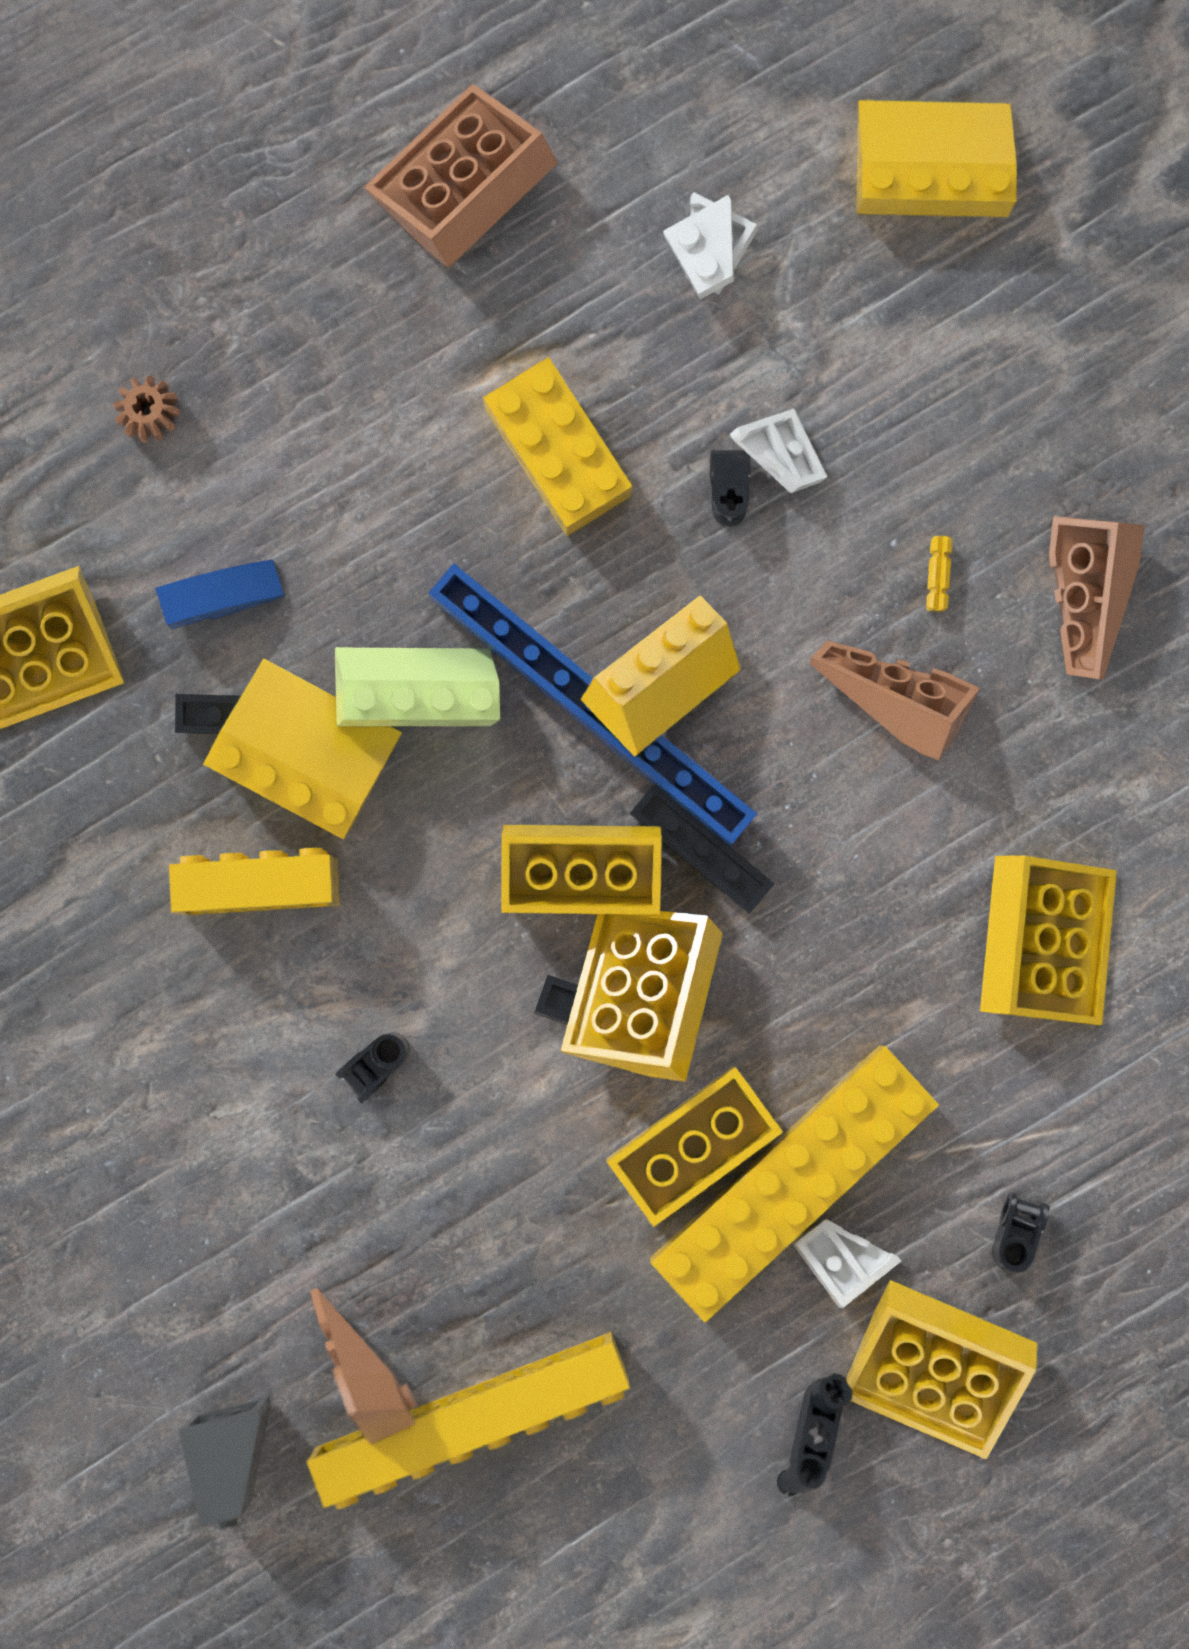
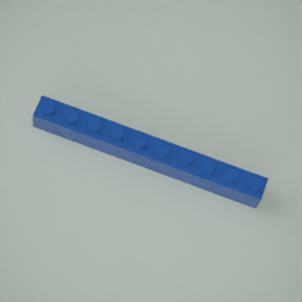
(565, 685)

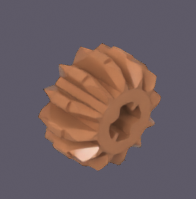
(132, 409)

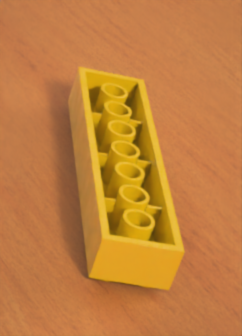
(793, 1182)
(472, 1419)

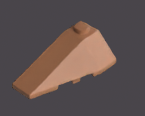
(1094, 580)
(910, 704)
(366, 1385)

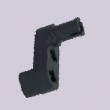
(812, 1460)

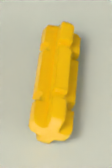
(939, 574)

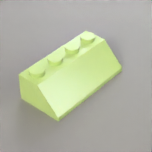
(416, 687)

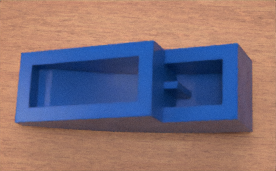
(219, 593)

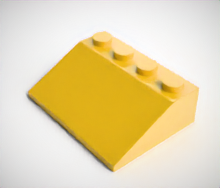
(935, 159)
(52, 647)
(291, 751)
(1048, 940)
(643, 992)
(940, 1369)

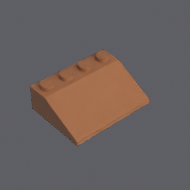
(462, 174)

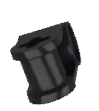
(729, 481)
(373, 1066)
(1019, 1229)

